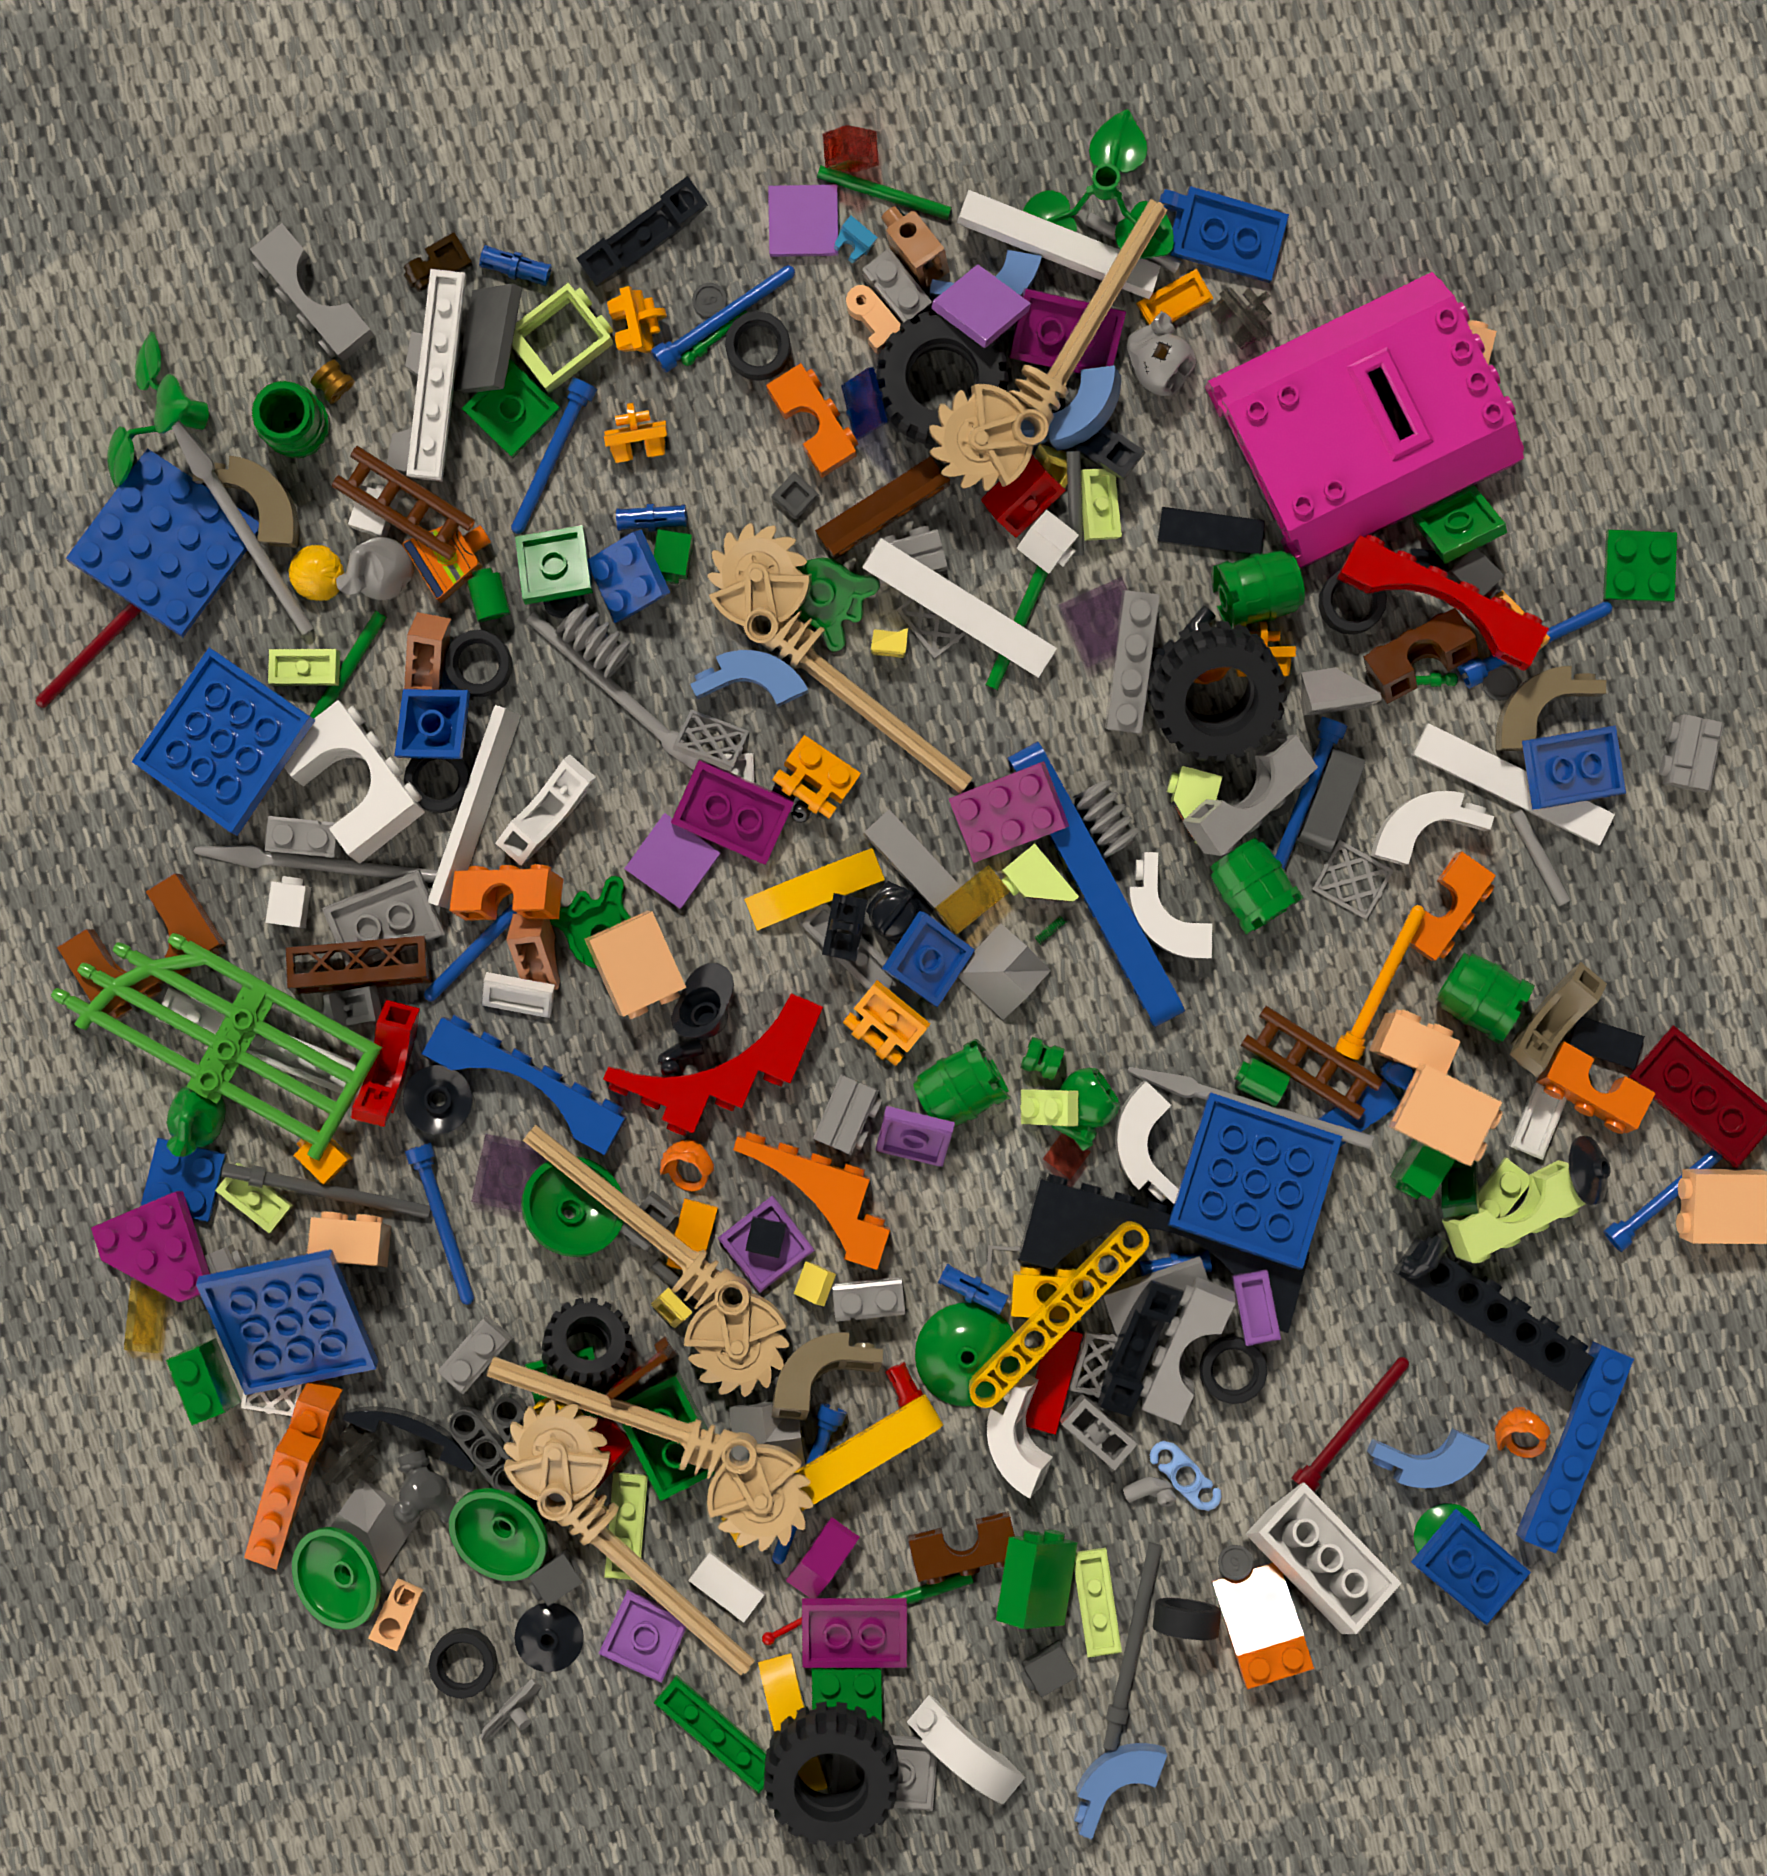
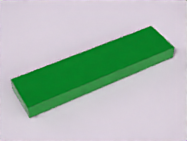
(714, 1731)

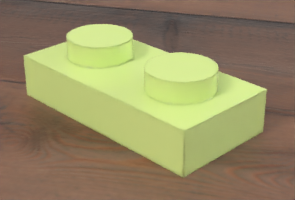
(1100, 505)
(304, 667)
(1049, 1107)
(1503, 1188)
(259, 1204)

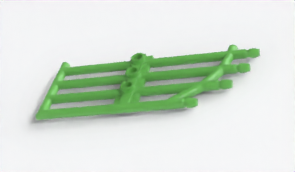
(231, 1042)

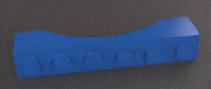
(588, 1119)
(1589, 1416)

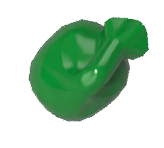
(1096, 1105)
(193, 1122)

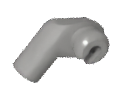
(1151, 1486)

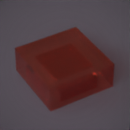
(1066, 1155)

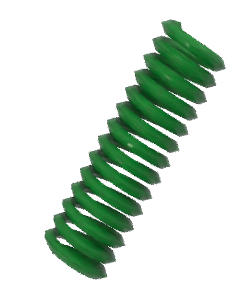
(1047, 928)

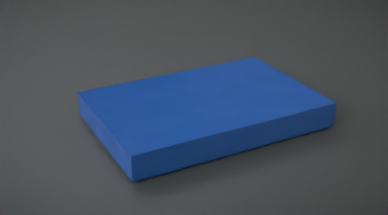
(1573, 767)
(1470, 1567)

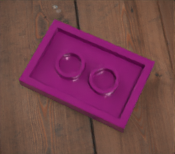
(1048, 325)
(732, 811)
(1009, 812)
(854, 1632)

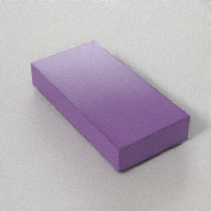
(1256, 1307)

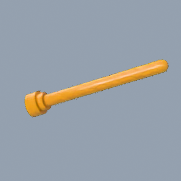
(1353, 1042)

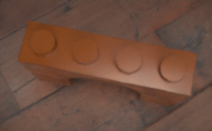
(181, 915)

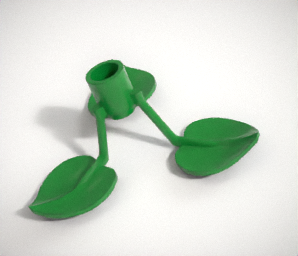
(1113, 149)
(170, 407)

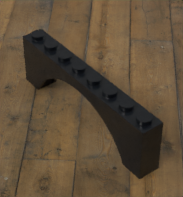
(1070, 1216)

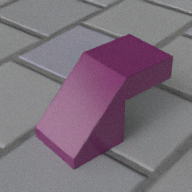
(823, 1558)

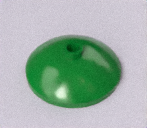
(552, 1192)
(946, 1337)
(489, 1543)
(336, 1578)

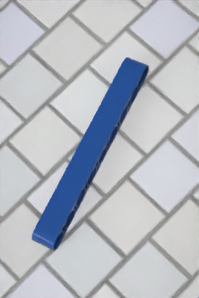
(1107, 902)

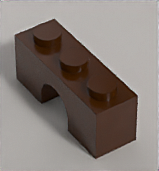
(1442, 638)
(936, 1559)

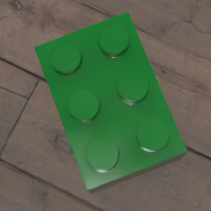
(660, 1455)

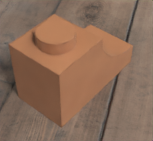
(426, 651)
(533, 949)

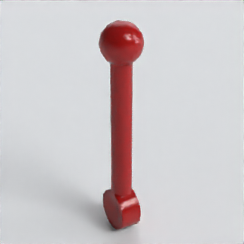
(769, 1638)

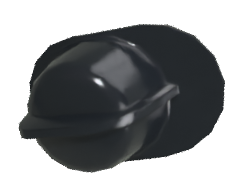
(894, 911)
(704, 1002)

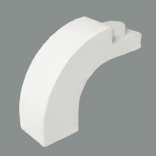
(1400, 829)
(1162, 929)
(1131, 1141)
(963, 1753)

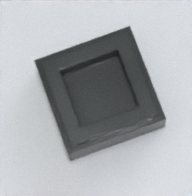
(795, 496)

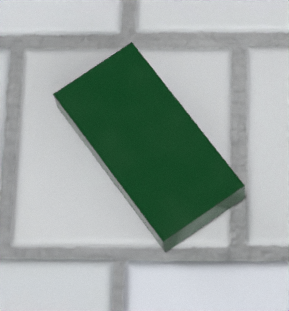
(1460, 1190)

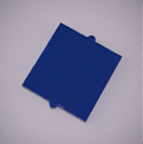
(864, 403)

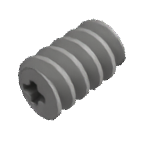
(595, 640)
(1106, 817)

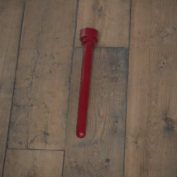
(87, 655)
(1311, 1474)

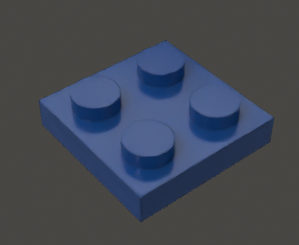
(628, 576)
(928, 959)
(194, 1174)

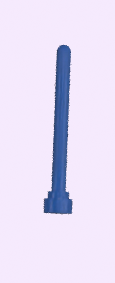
(670, 353)
(579, 395)
(1479, 669)
(1329, 734)
(469, 955)
(422, 1160)
(1622, 1233)
(828, 1422)

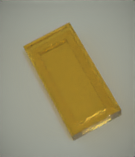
(971, 900)
(144, 1318)

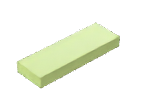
(630, 1494)
(1097, 1602)

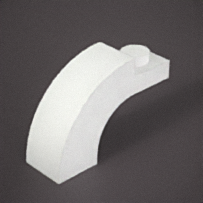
(546, 811)
(1010, 1443)

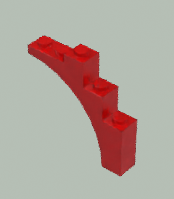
(687, 1095)

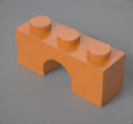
(799, 392)
(1467, 884)
(480, 891)
(1569, 1078)

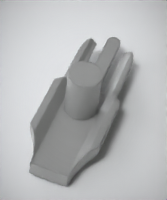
(513, 1709)

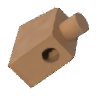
(915, 246)

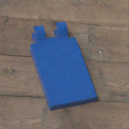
(1225, 232)

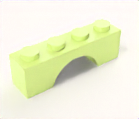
(1548, 1198)

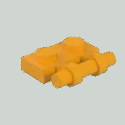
(820, 769)
(890, 1016)

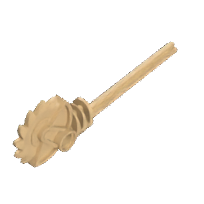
(985, 434)
(762, 579)
(732, 1340)
(562, 1457)
(754, 1495)

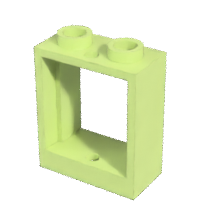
(540, 315)

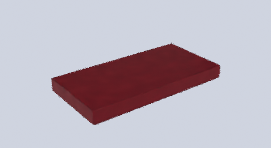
(1703, 1096)

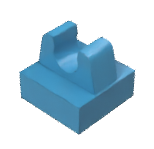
(857, 236)

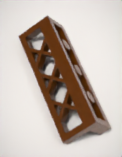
(882, 508)
(352, 978)

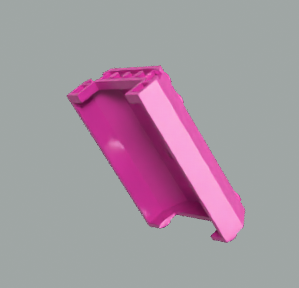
(1326, 440)

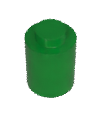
(488, 595)
(1261, 1081)

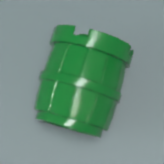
(273, 409)
(1258, 588)
(1254, 884)
(1484, 996)
(961, 1085)

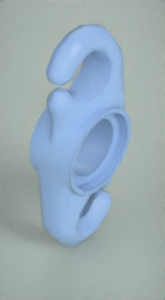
(1191, 1491)

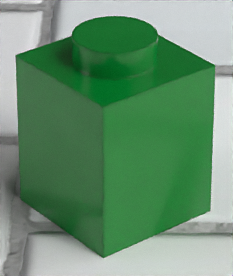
(673, 555)

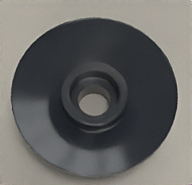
(419, 1099)
(1588, 1170)
(551, 1620)

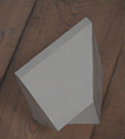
(1334, 691)
(1003, 971)
(757, 1421)
(372, 1521)

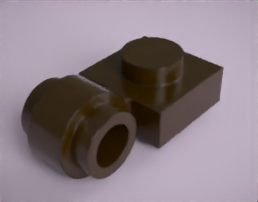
(444, 255)

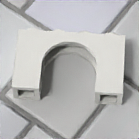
(389, 802)

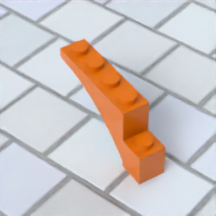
(832, 1189)
(291, 1472)

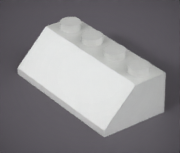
(1323, 1559)

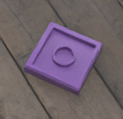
(803, 220)
(981, 306)
(672, 861)
(914, 1136)
(759, 1268)
(643, 1636)

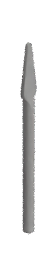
(203, 467)
(613, 689)
(255, 856)
(1188, 1088)

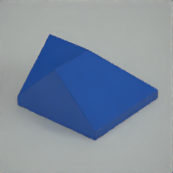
(432, 724)

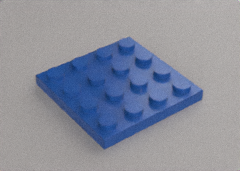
(161, 544)
(223, 741)
(1255, 1181)
(287, 1322)

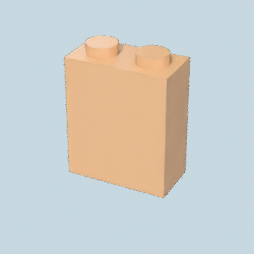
(636, 964)
(1446, 1115)
(1723, 1206)

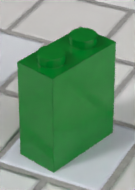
(1421, 1170)
(203, 1381)
(1036, 1580)

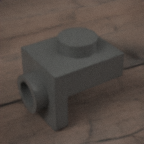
(353, 1005)
(658, 1210)

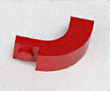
(384, 1083)

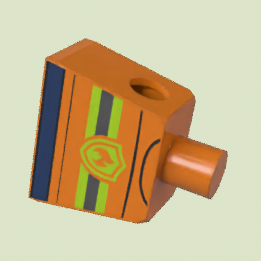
(448, 576)

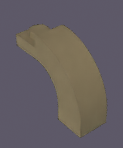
(276, 508)
(1521, 710)
(1555, 1017)
(813, 1360)

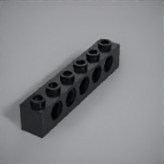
(1564, 1369)

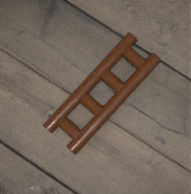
(408, 524)
(1306, 1041)

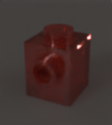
(850, 149)

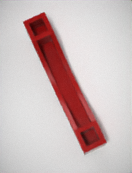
(1507, 633)

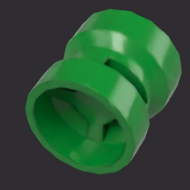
(1050, 1060)

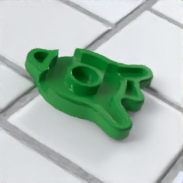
(835, 597)
(590, 916)

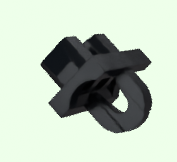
(849, 910)

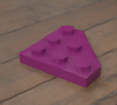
(155, 1246)

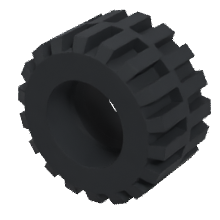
(592, 1319)

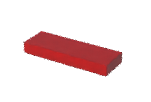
(1054, 1377)

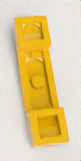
(814, 888)
(783, 1700)

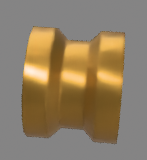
(332, 381)

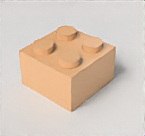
(1411, 1043)
(352, 1242)

